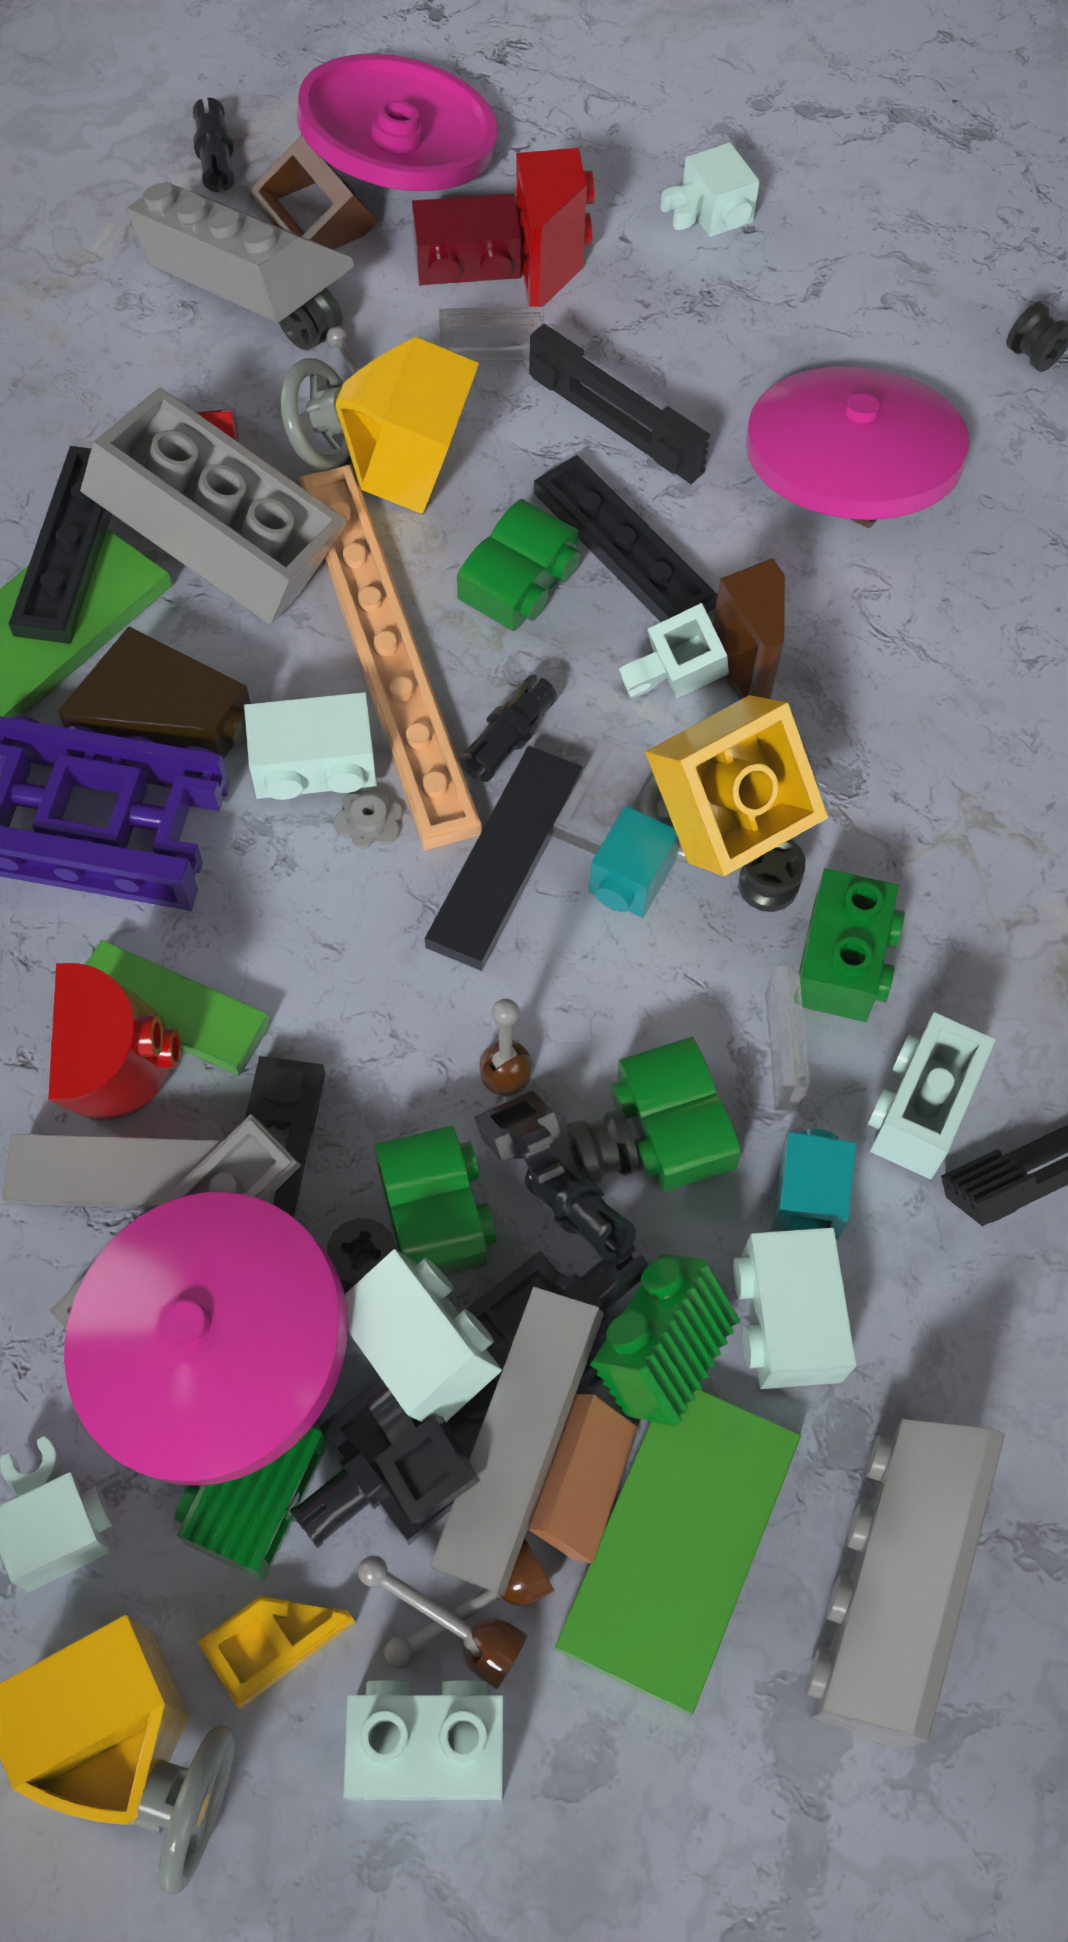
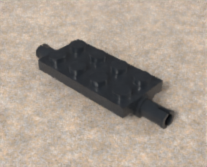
(360, 1437)

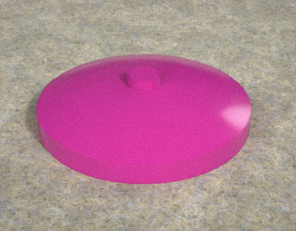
(396, 122)
(857, 442)
(205, 1339)

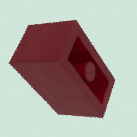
(467, 239)

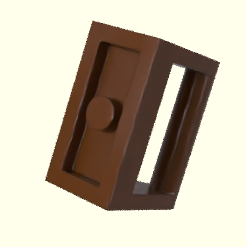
(298, 169)
(752, 627)

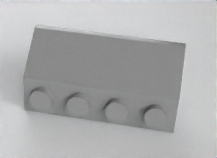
(232, 251)
(211, 504)
(905, 1582)

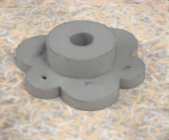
(364, 828)

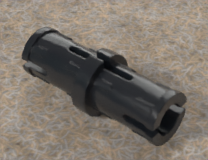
(213, 145)
(508, 728)
(584, 1212)

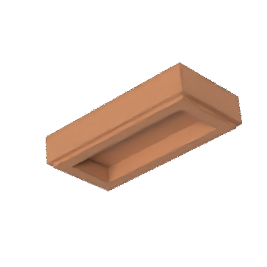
(583, 1478)

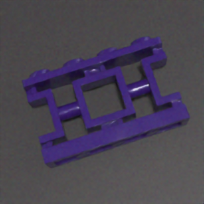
(94, 856)

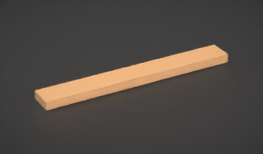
(394, 668)

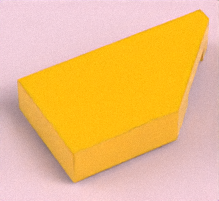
(268, 1643)

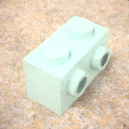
(310, 746)
(932, 1097)
(794, 1308)
(418, 1338)
(424, 1743)

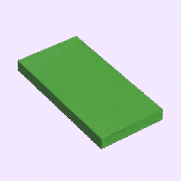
(118, 592)
(679, 1550)

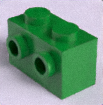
(847, 945)

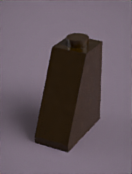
(159, 696)

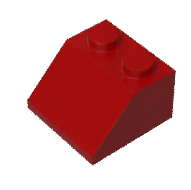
(552, 219)

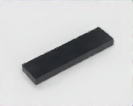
(623, 540)
(61, 558)
(503, 859)

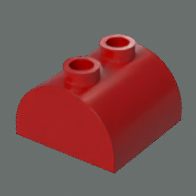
(106, 1046)

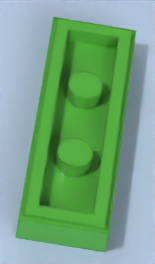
(207, 1020)

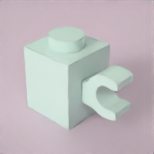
(715, 191)
(684, 654)
(51, 1523)

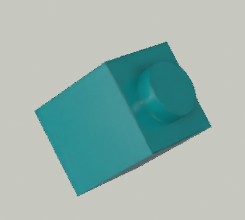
(633, 862)
(814, 1182)

